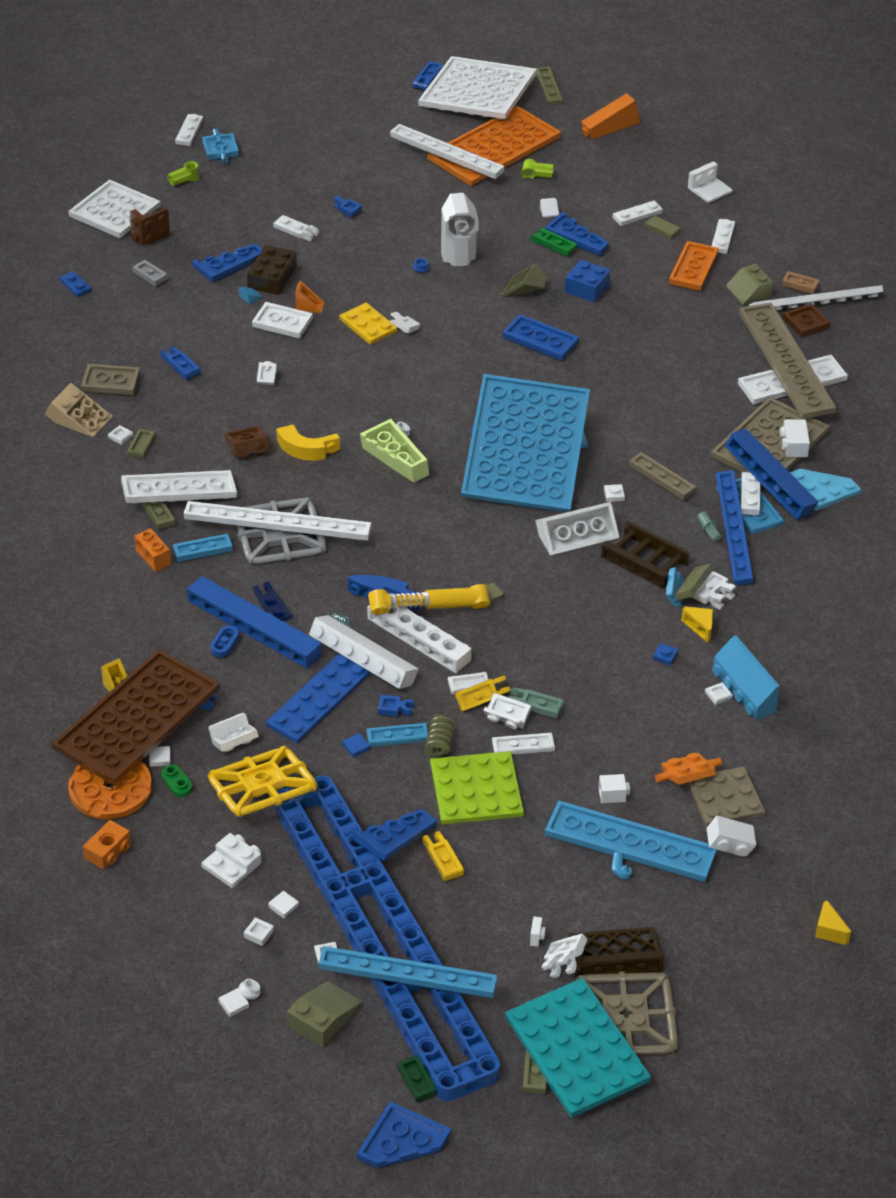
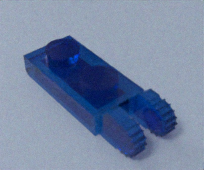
(271, 602)

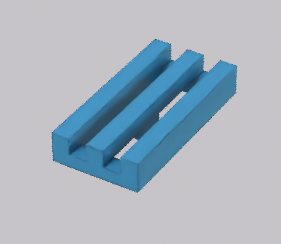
(673, 584)

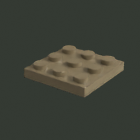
(726, 795)

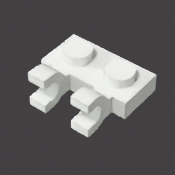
(711, 587)
(564, 952)

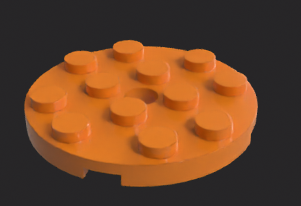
(96, 800)

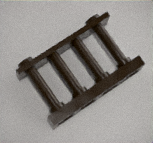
(638, 566)

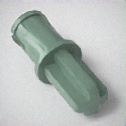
(709, 526)

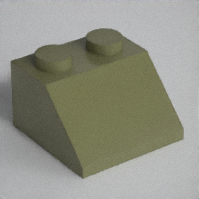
(750, 285)

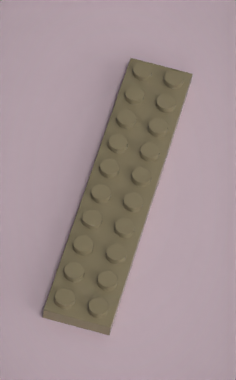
(787, 361)

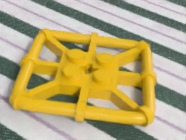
(261, 780)

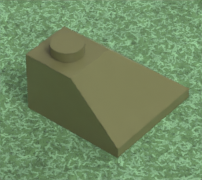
(526, 282)

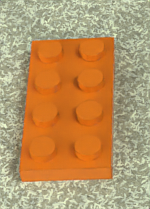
(693, 265)

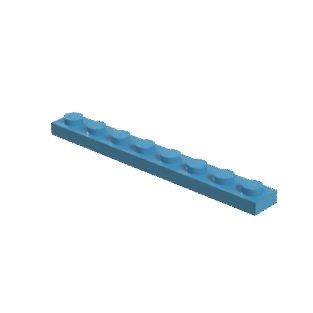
(408, 972)

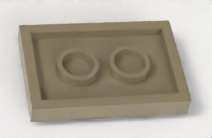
(110, 379)

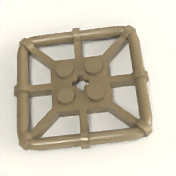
(637, 1005)

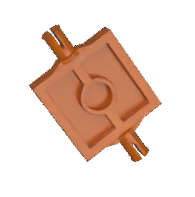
(688, 769)

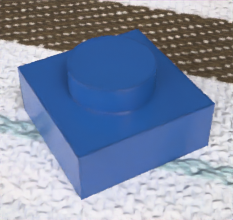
(665, 654)

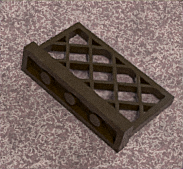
(632, 962)

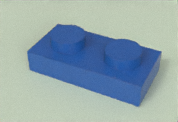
(75, 284)

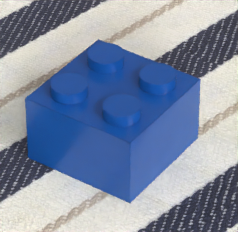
(587, 280)

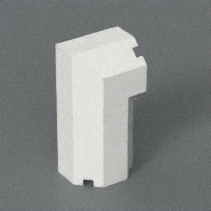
(458, 230)

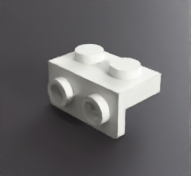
(508, 711)
(232, 732)

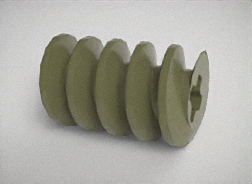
(439, 736)

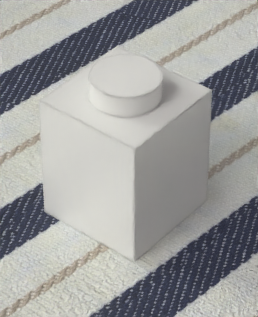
(613, 788)

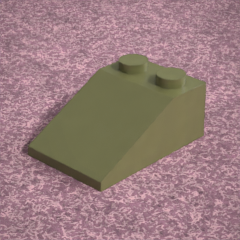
(322, 1012)

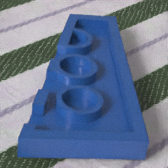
(572, 231)
(227, 263)
(395, 834)

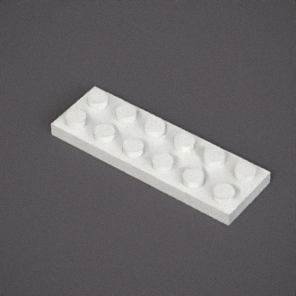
(766, 384)
(178, 486)

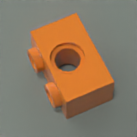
(107, 844)

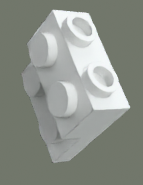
(232, 860)

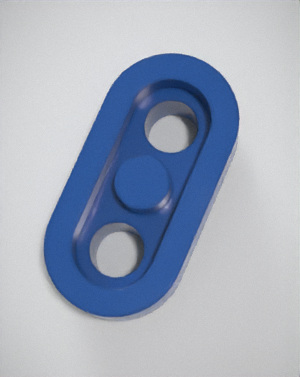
(221, 644)

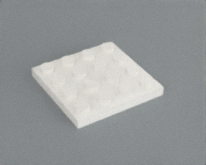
(110, 208)

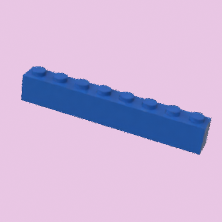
(254, 622)

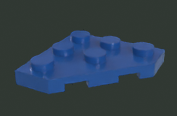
(402, 1137)

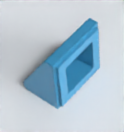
(249, 294)

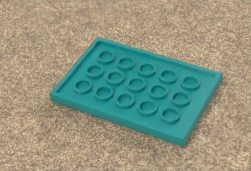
(577, 1047)

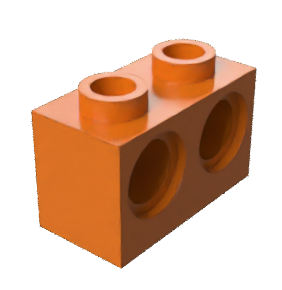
(152, 550)

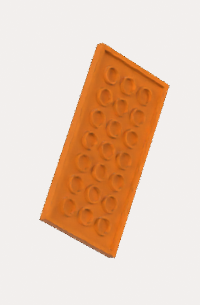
(501, 142)

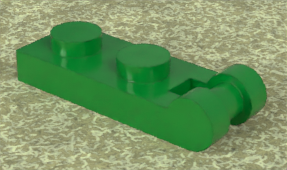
(554, 242)

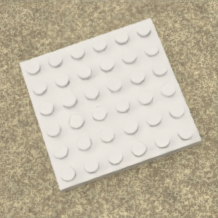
(477, 87)

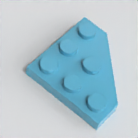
(825, 487)

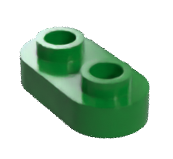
(175, 779)

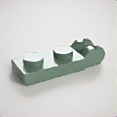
(539, 702)

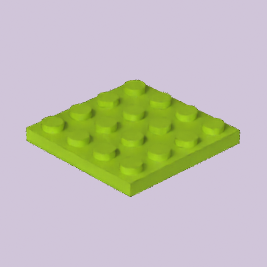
(476, 787)

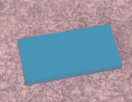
(767, 517)

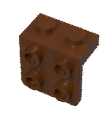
(150, 227)

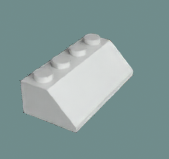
(578, 528)

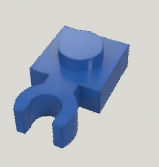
(392, 706)

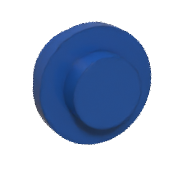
(421, 265)

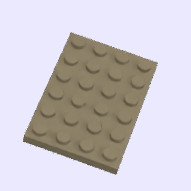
(765, 427)

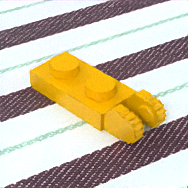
(479, 693)
(443, 857)

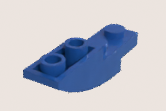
(364, 584)

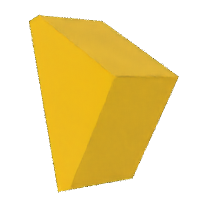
(698, 620)
(113, 674)
(831, 926)

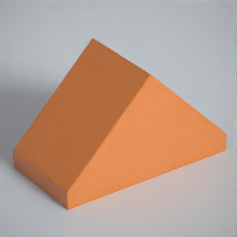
(307, 300)

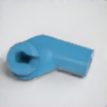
(618, 867)

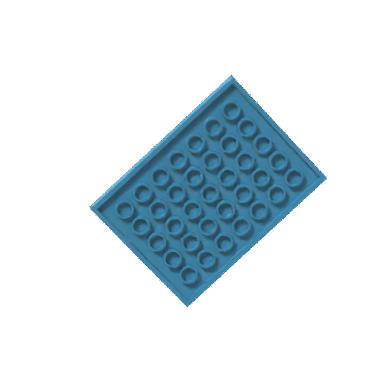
(525, 443)

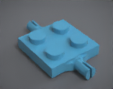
(220, 146)

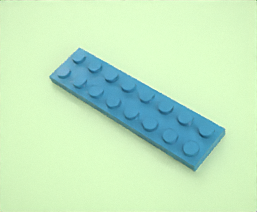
(633, 840)

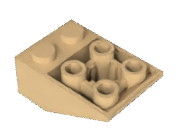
(77, 411)

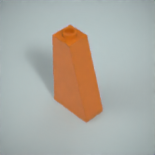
(611, 118)

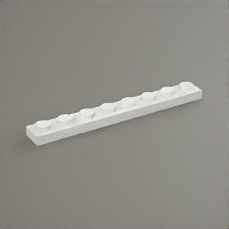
(447, 151)
(824, 298)

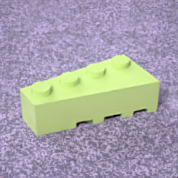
(395, 450)

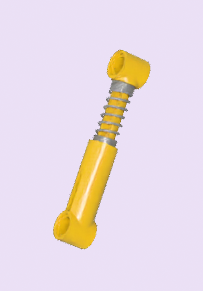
(475, 597)

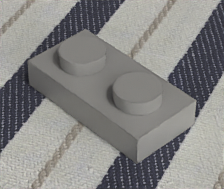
(150, 273)

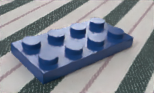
(540, 337)

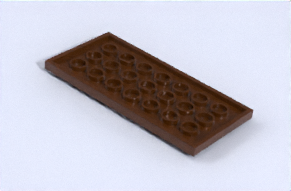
(135, 716)

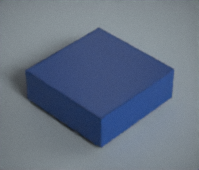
(356, 745)

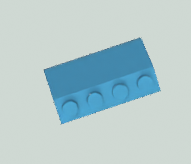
(746, 679)

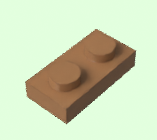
(800, 282)

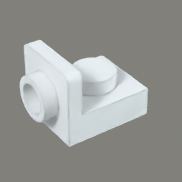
(266, 373)

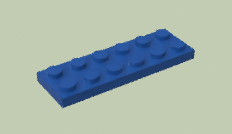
(317, 698)

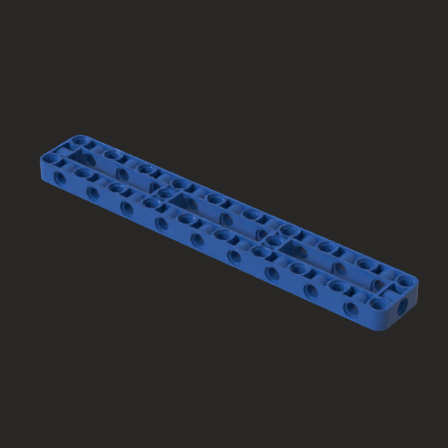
(371, 878)

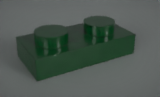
(416, 1078)

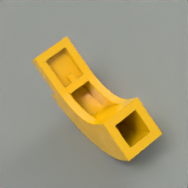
(306, 448)

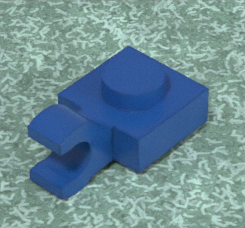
(347, 207)

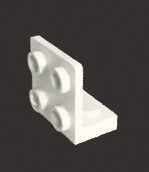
(706, 185)

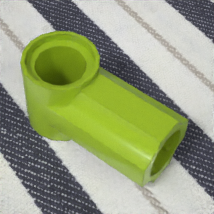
(537, 169)
(188, 173)

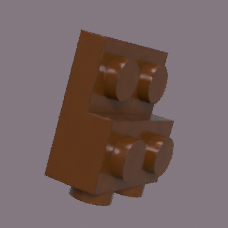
(247, 441)

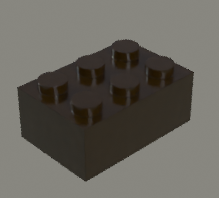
(272, 269)

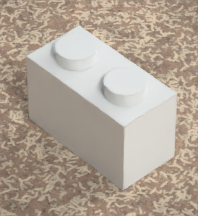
(795, 438)
(731, 836)

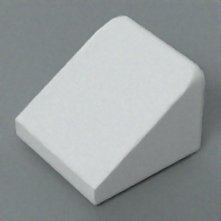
(549, 207)

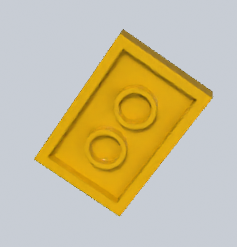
(368, 323)

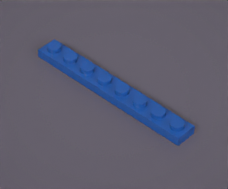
(734, 528)

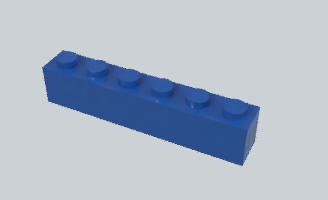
(771, 474)

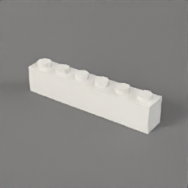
(363, 651)

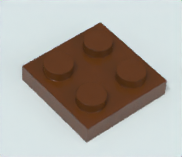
(806, 320)

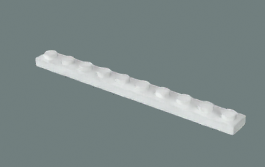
(277, 520)

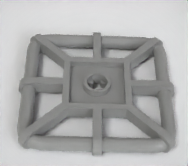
(278, 537)

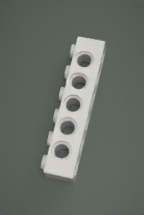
(424, 637)

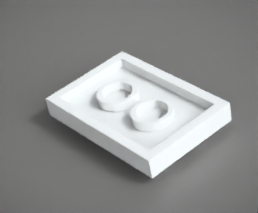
(282, 320)

